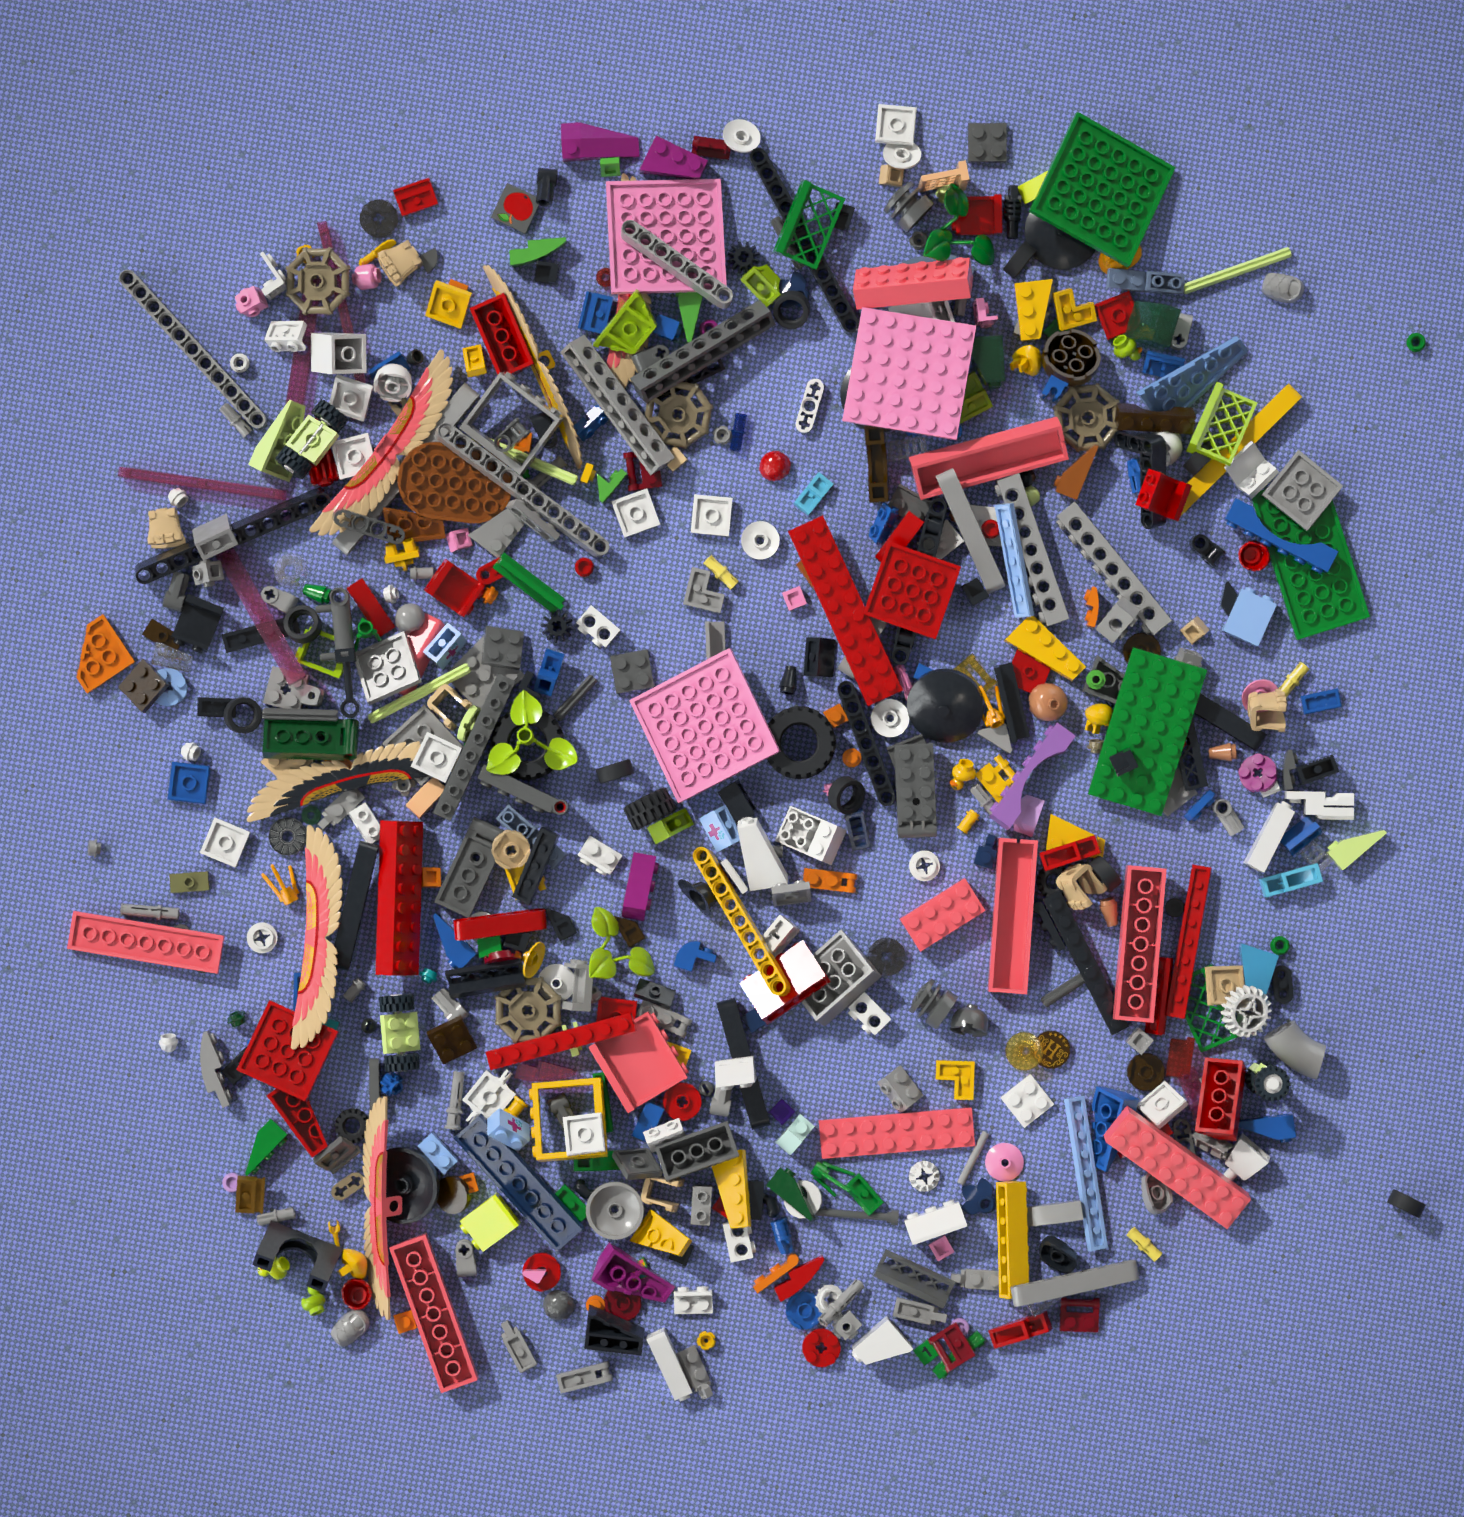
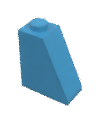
(1257, 966)

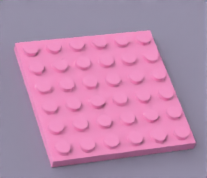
(679, 213)
(909, 373)
(704, 725)

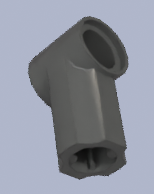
(175, 596)
(560, 1107)

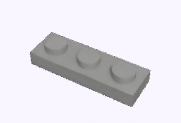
(533, 520)

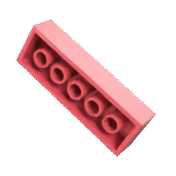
(913, 283)

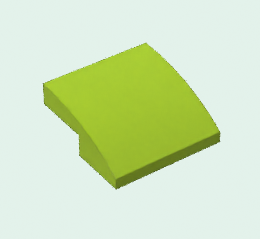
(975, 398)

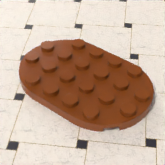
(447, 487)

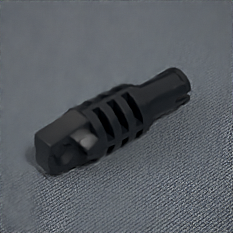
(1012, 211)

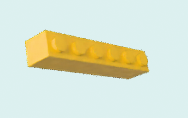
(1012, 1235)

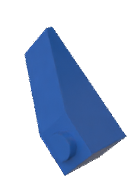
(456, 950)
(1277, 1126)

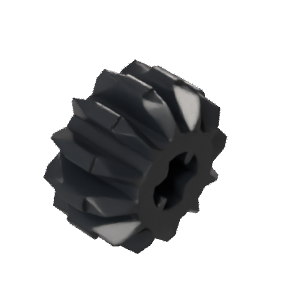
(743, 265)
(550, 626)

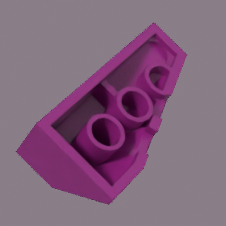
(590, 142)
(615, 1274)

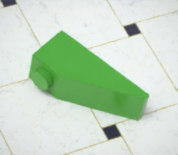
(689, 308)

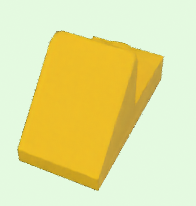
(474, 361)

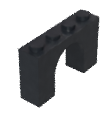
(283, 1238)

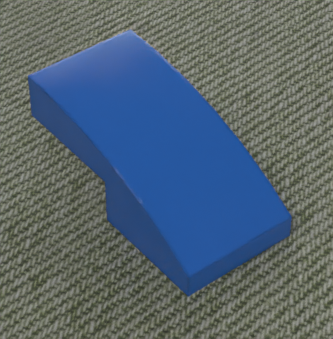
(648, 1119)

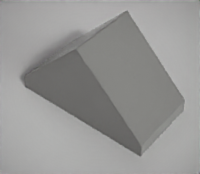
(998, 737)

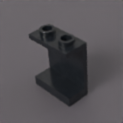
(197, 624)

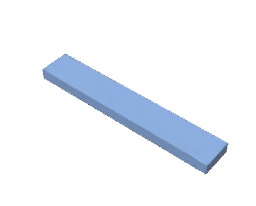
(1014, 560)

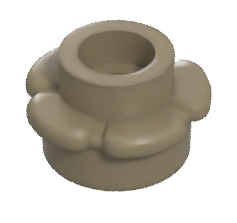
(1095, 745)

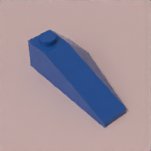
(1107, 1107)

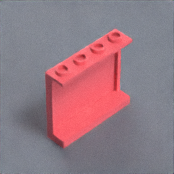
(639, 1062)

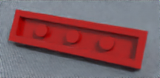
(1162, 995)

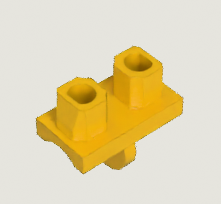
(404, 556)

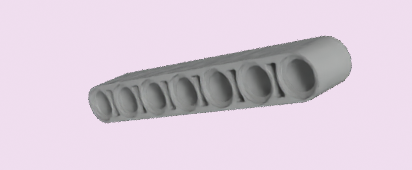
(680, 272)
(970, 531)
(1074, 1283)

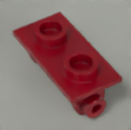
(710, 147)

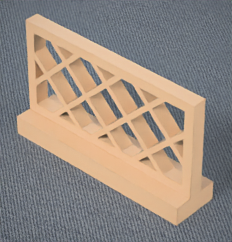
(936, 180)

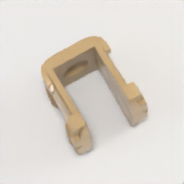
(399, 262)
(165, 529)
(437, 698)
(1274, 718)
(1088, 881)
(647, 1190)

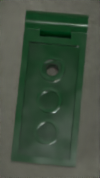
(301, 739)

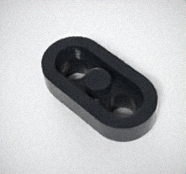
(1282, 984)

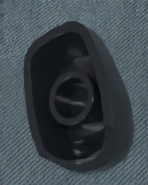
(1058, 1254)

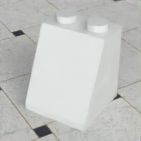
(338, 353)
(881, 1343)

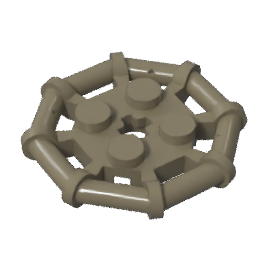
(326, 287)
(1079, 409)
(689, 415)
(528, 1021)

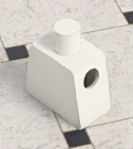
(1245, 1159)

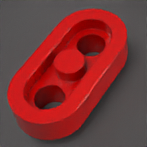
(493, 574)

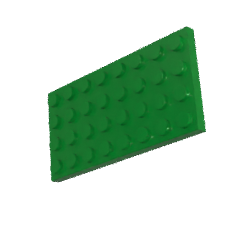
(1313, 599)
(1152, 720)

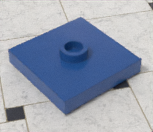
(189, 782)

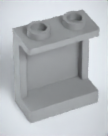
(214, 537)
(581, 989)

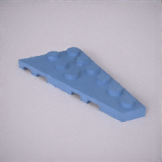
(1193, 379)

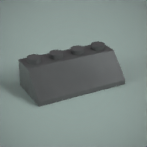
(697, 1151)

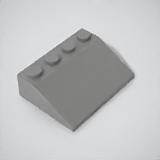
(849, 976)

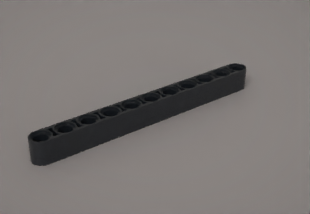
(831, 281)
(239, 528)

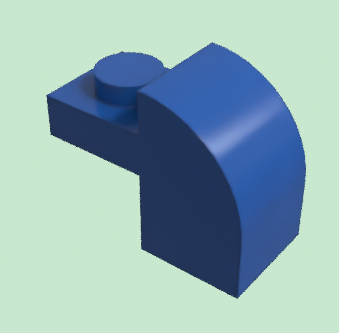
(549, 672)
(688, 952)

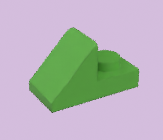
(606, 488)

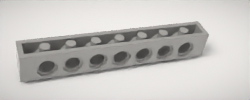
(617, 404)
(1064, 521)
(1034, 538)

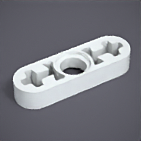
(818, 394)

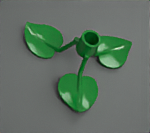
(940, 239)

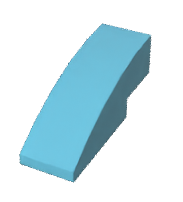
(1290, 880)

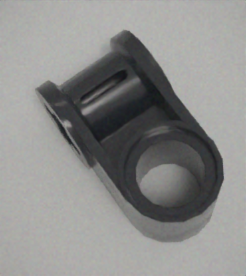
(541, 423)
(1208, 550)

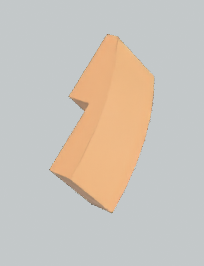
(425, 797)

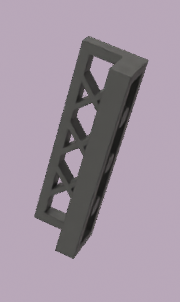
(912, 1282)

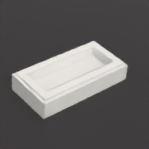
(734, 875)

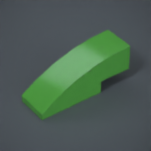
(536, 250)

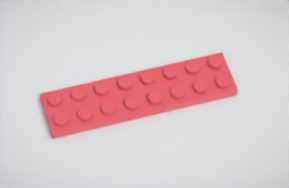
(146, 942)
(896, 1133)

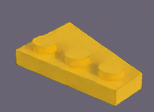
(1031, 307)
(1062, 832)
(660, 1235)

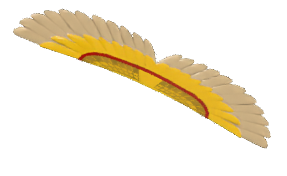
(540, 371)

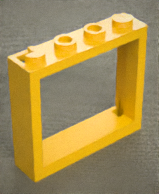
(535, 1114)

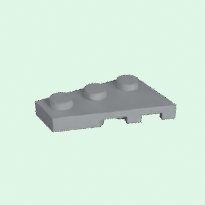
(497, 532)

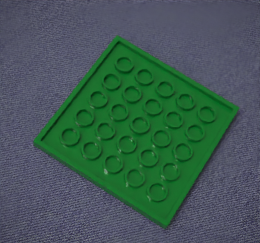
(1102, 189)

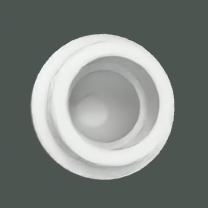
(178, 497)
(190, 751)
(168, 1042)

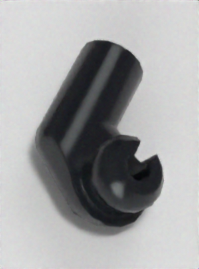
(582, 1189)
(772, 1205)

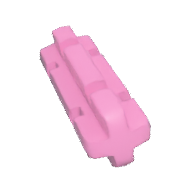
(903, 679)

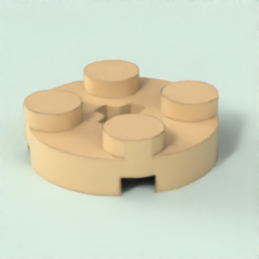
(507, 839)

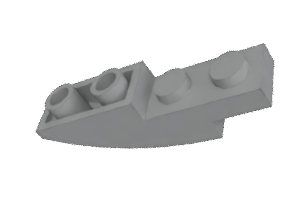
(211, 1060)

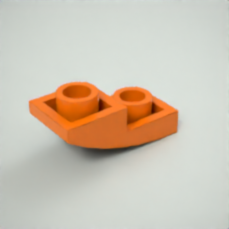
(1092, 600)

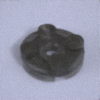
(387, 225)
(897, 958)

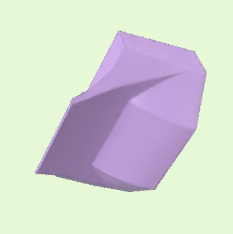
(1029, 816)

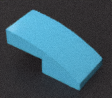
(813, 493)

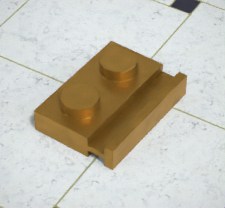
(250, 1194)

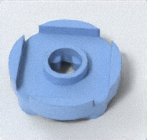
(179, 686)

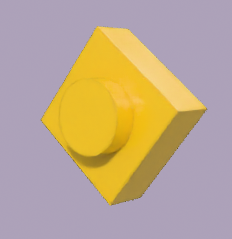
(588, 473)

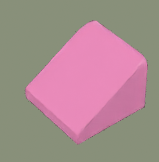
(458, 539)
(534, 1274)

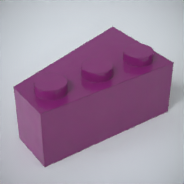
(672, 161)
(639, 886)

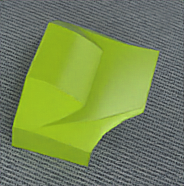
(762, 283)

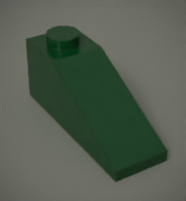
(790, 1190)

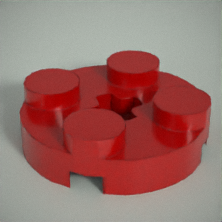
(673, 1107)
(553, 1271)
(830, 1341)

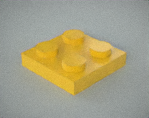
(448, 304)

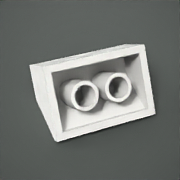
(935, 1222)

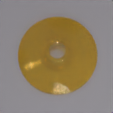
(1015, 1053)

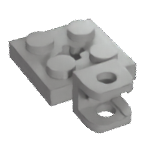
(299, 694)

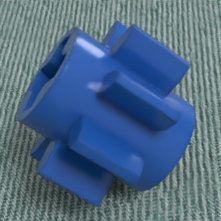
(391, 1084)

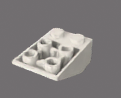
(935, 310)
(810, 835)
(735, 1072)

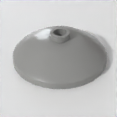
(618, 1224)

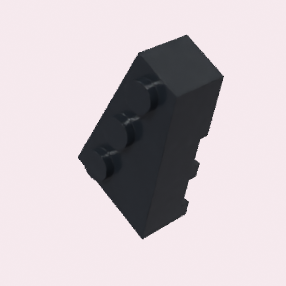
(612, 1333)

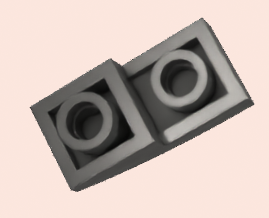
(1289, 762)

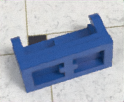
(1161, 364)
(1055, 386)

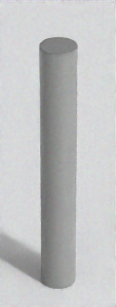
(973, 1157)

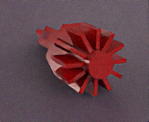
(325, 471)

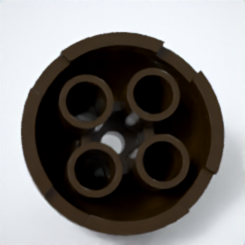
(1071, 357)

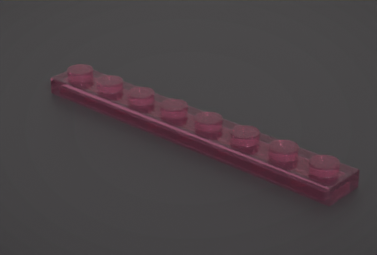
(261, 616)

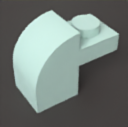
(794, 1134)

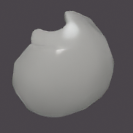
(409, 618)

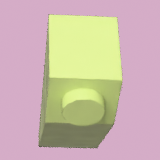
(1349, 849)

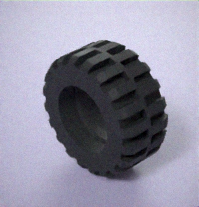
(825, 737)
(528, 769)

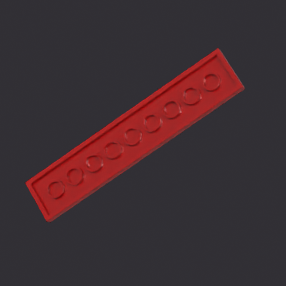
(845, 610)

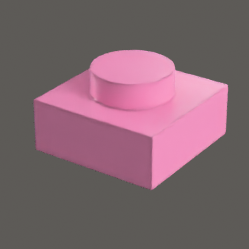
(794, 598)
(941, 1248)

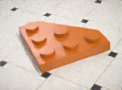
(101, 655)

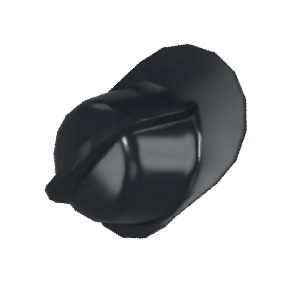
(699, 894)

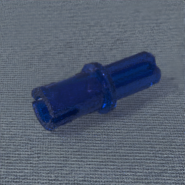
(738, 432)

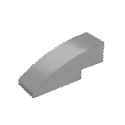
(1054, 1213)

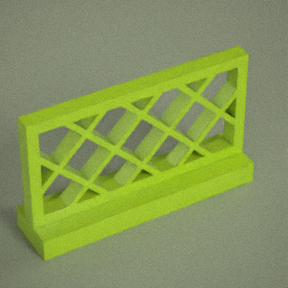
(1209, 414)

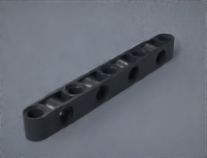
(931, 530)

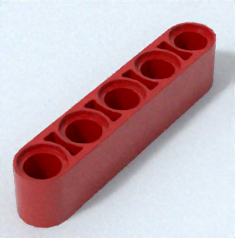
(500, 924)

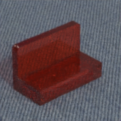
(1180, 1058)

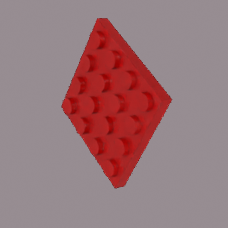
(912, 590)
(273, 1060)

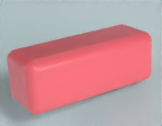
(419, 641)

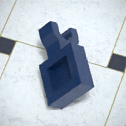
(985, 854)

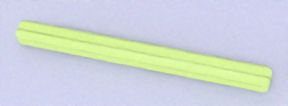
(1237, 270)
(542, 466)
(418, 693)

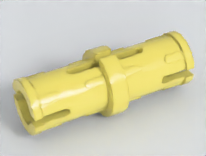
(721, 572)
(1294, 678)
(1144, 1244)

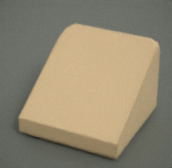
(891, 176)
(678, 461)
(1194, 630)

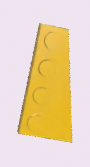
(1041, 644)
(734, 1191)

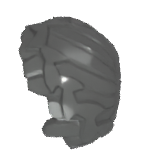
(558, 1305)

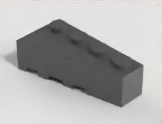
(1113, 681)

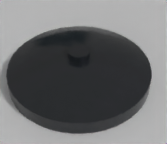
(1054, 246)
(945, 705)
(415, 1180)

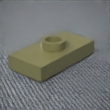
(189, 882)

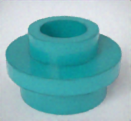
(428, 976)

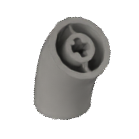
(1296, 1049)

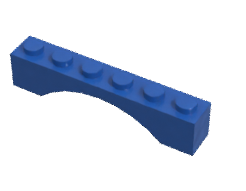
(1244, 517)

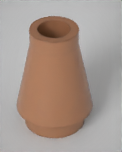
(1223, 752)
(1109, 910)

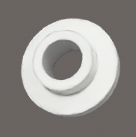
(233, 363)
(391, 594)

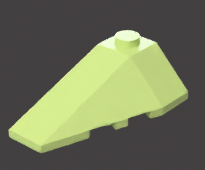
(275, 439)

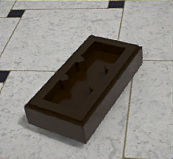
(159, 633)

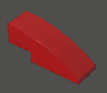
(903, 533)
(370, 607)
(1070, 852)
(798, 1278)
(1020, 1329)

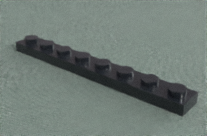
(1084, 960)

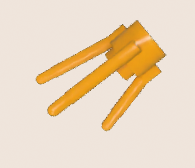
(994, 718)
(287, 894)

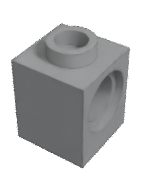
(1139, 1040)

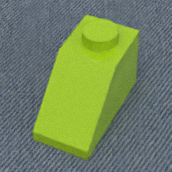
(670, 825)

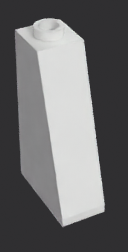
(1269, 837)
(760, 859)
(669, 1364)

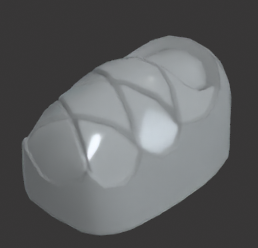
(1282, 287)
(1155, 1194)
(350, 1327)

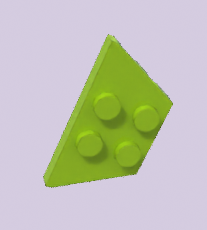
(628, 327)

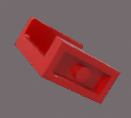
(982, 217)
(1163, 495)
(455, 588)

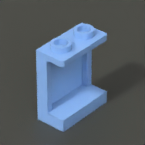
(1249, 617)

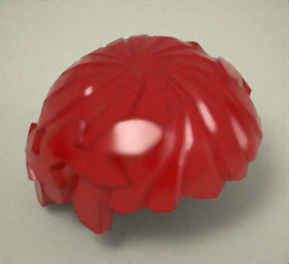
(774, 466)
(1254, 556)
(356, 1293)

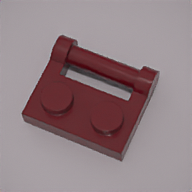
(648, 481)
(1079, 1321)
(957, 1344)

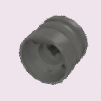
(908, 206)
(933, 1003)

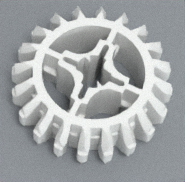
(1245, 1026)

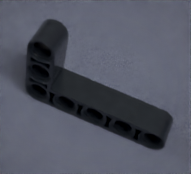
(1152, 456)

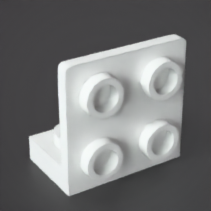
(273, 287)
(1251, 470)

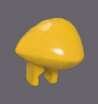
(1027, 359)
(1096, 716)
(354, 1262)

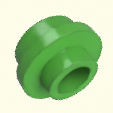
(1091, 684)

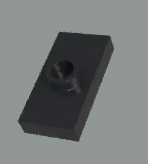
(213, 707)
(654, 993)

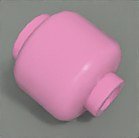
(366, 277)

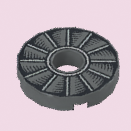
(276, 833)

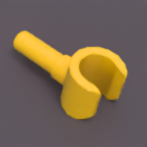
(334, 1231)

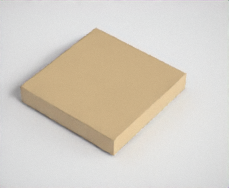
(1221, 981)

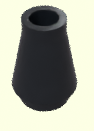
(789, 681)

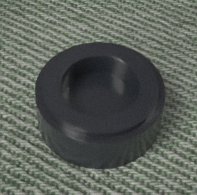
(1174, 907)

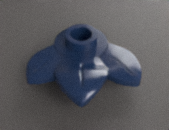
(796, 283)
(976, 1195)

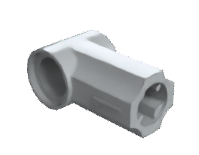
(1228, 817)
(449, 1006)
(720, 1102)

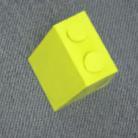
(489, 1222)

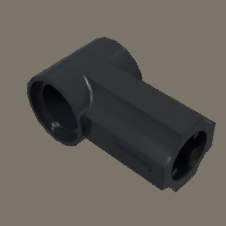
(546, 182)

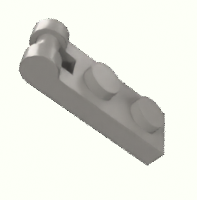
(666, 1018)
(583, 1377)

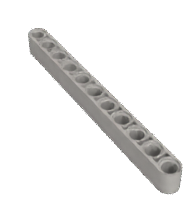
(185, 344)
(452, 414)
(512, 488)

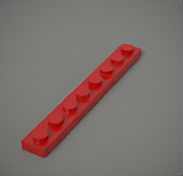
(1188, 941)
(561, 1041)

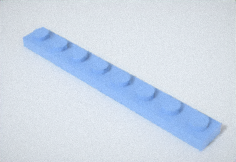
(1086, 1173)

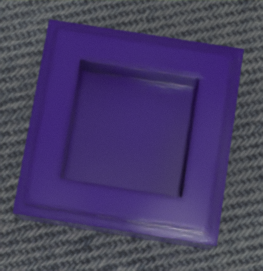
(782, 1111)

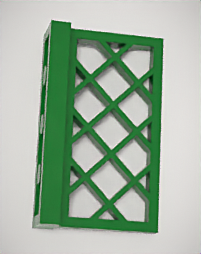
(793, 219)
(529, 583)
(1193, 1029)

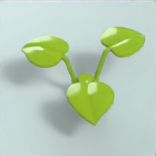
(527, 710)
(601, 960)

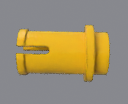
(968, 821)

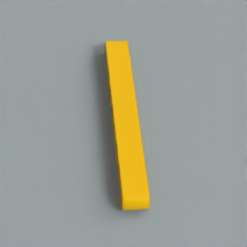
(1255, 430)
(749, 926)

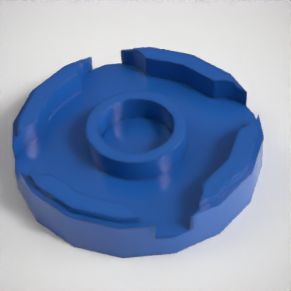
(802, 1310)

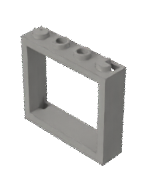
(486, 442)

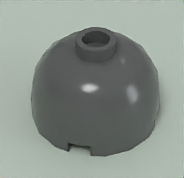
(970, 1021)

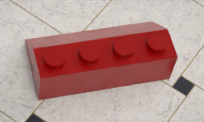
(502, 335)
(1221, 1098)

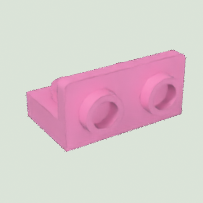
(980, 311)

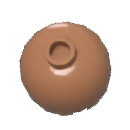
(1048, 702)

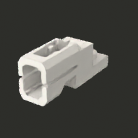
(1315, 802)

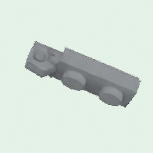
(341, 807)
(977, 1279)
(918, 1311)
(517, 1347)
(695, 1371)

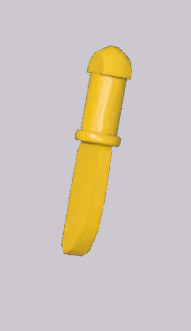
(374, 254)

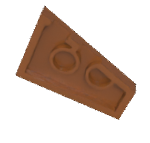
(414, 525)

